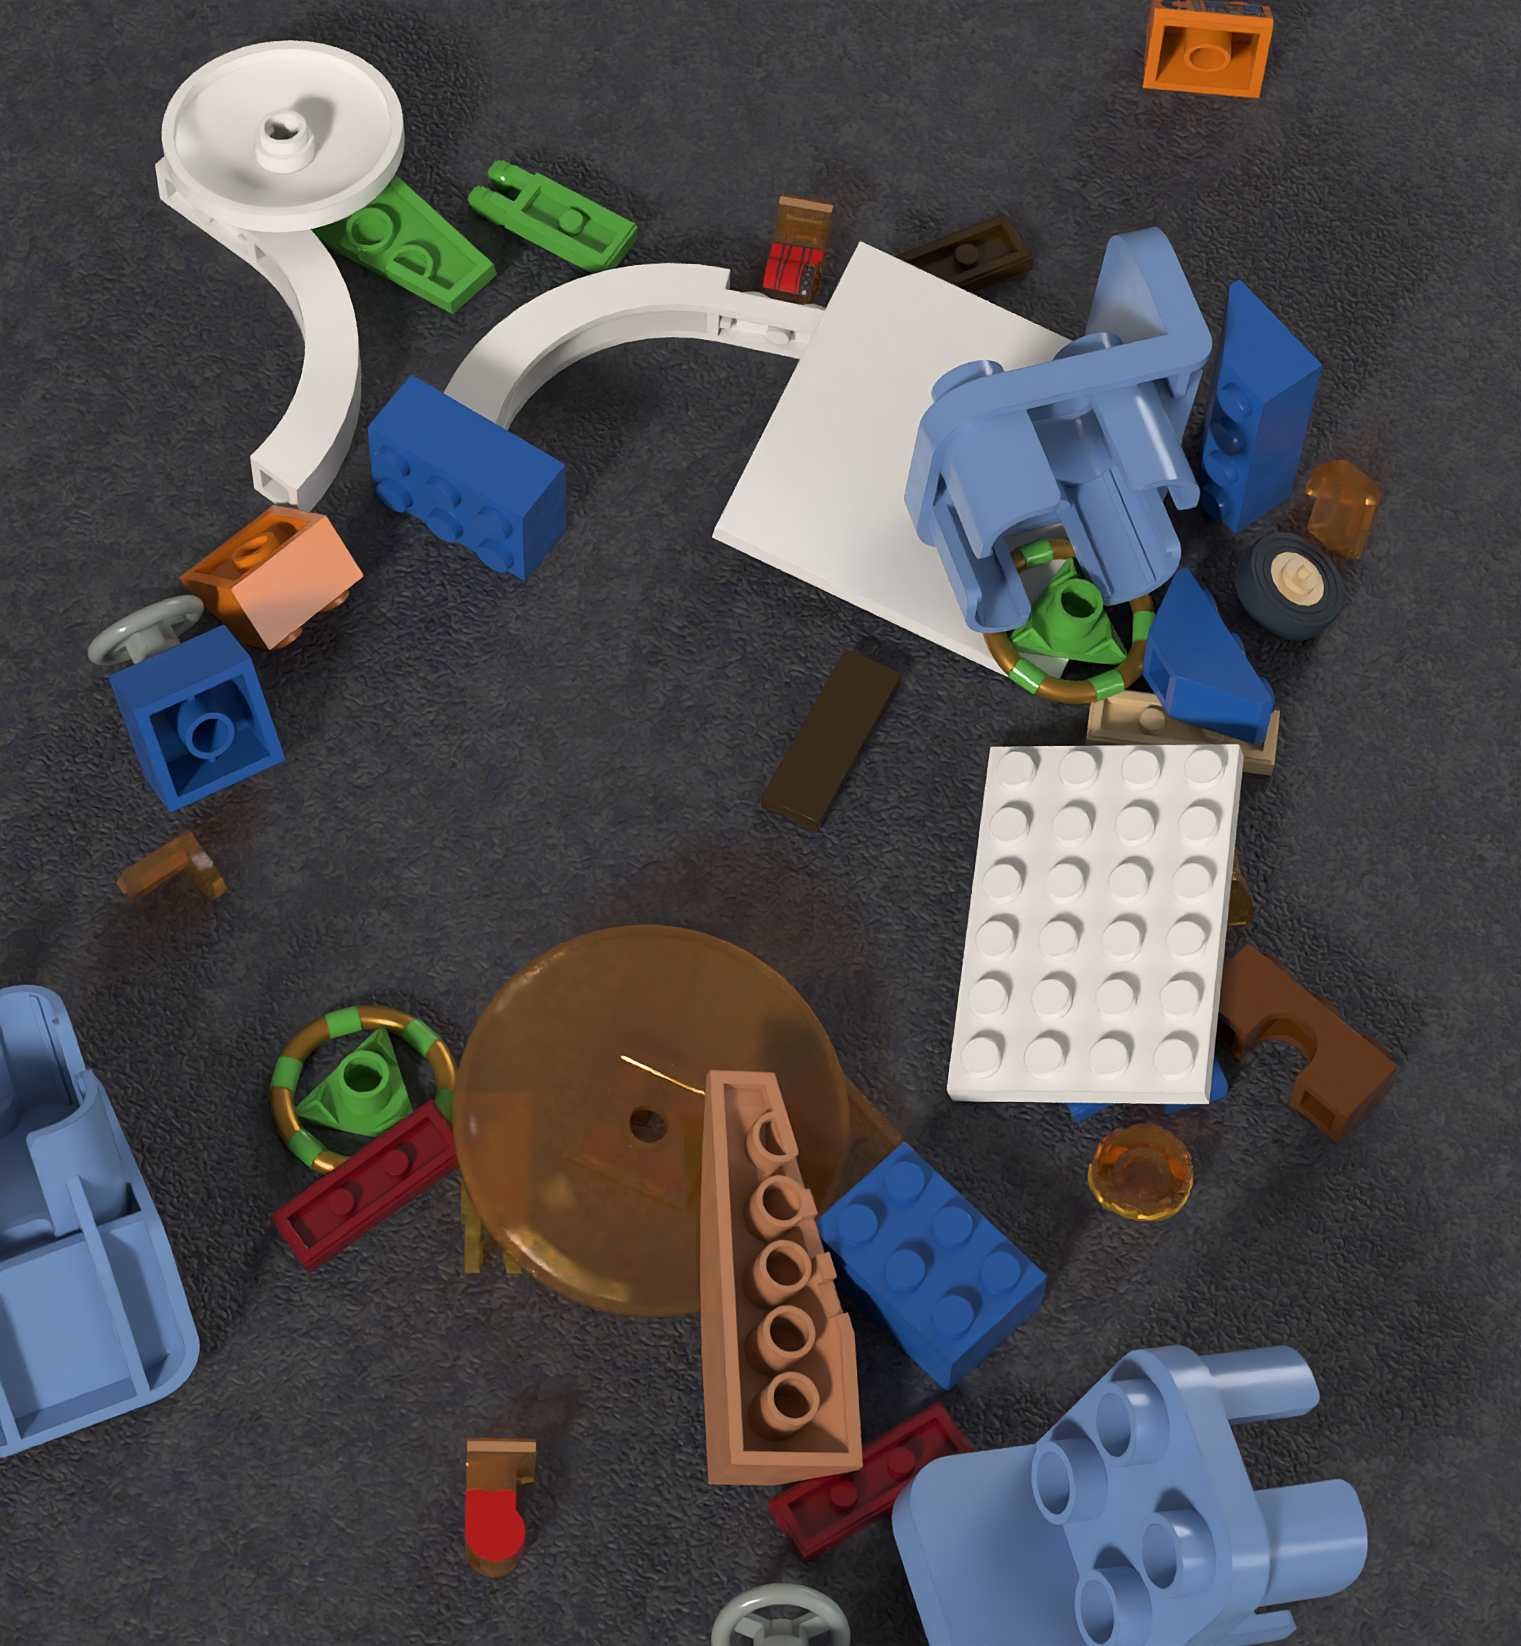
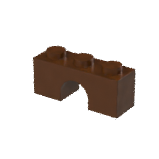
(1344, 1070)

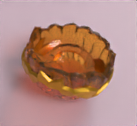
(1141, 1173)

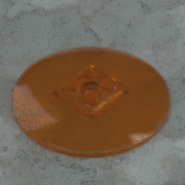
(584, 1045)

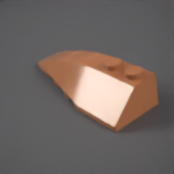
(771, 1319)

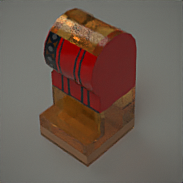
(799, 249)
(492, 1524)

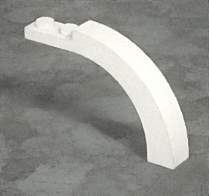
(614, 310)
(317, 430)

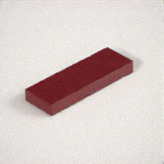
(368, 1187)
(837, 1506)

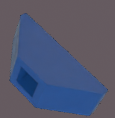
(1203, 668)

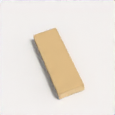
(1141, 720)

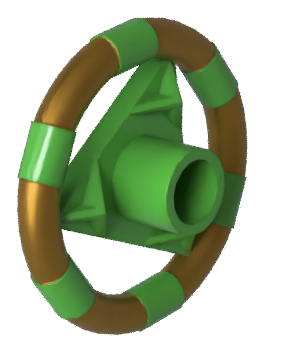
(1070, 625)
(366, 1088)

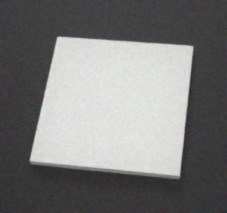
(841, 443)

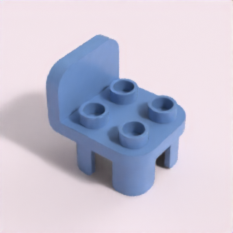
(1069, 444)
(85, 1264)
(1132, 1517)

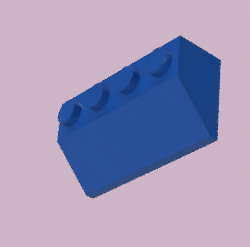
(1254, 413)

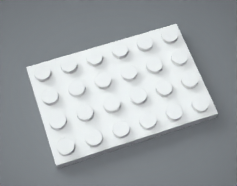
(1097, 925)

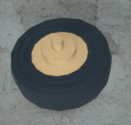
(1289, 586)

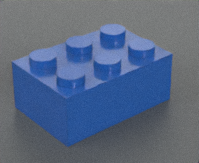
(467, 478)
(928, 1267)

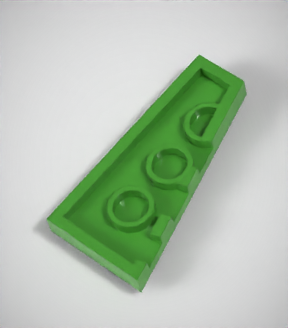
(411, 247)

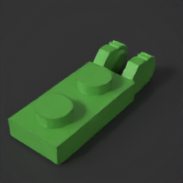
(554, 218)

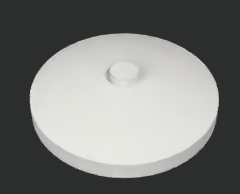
(283, 136)

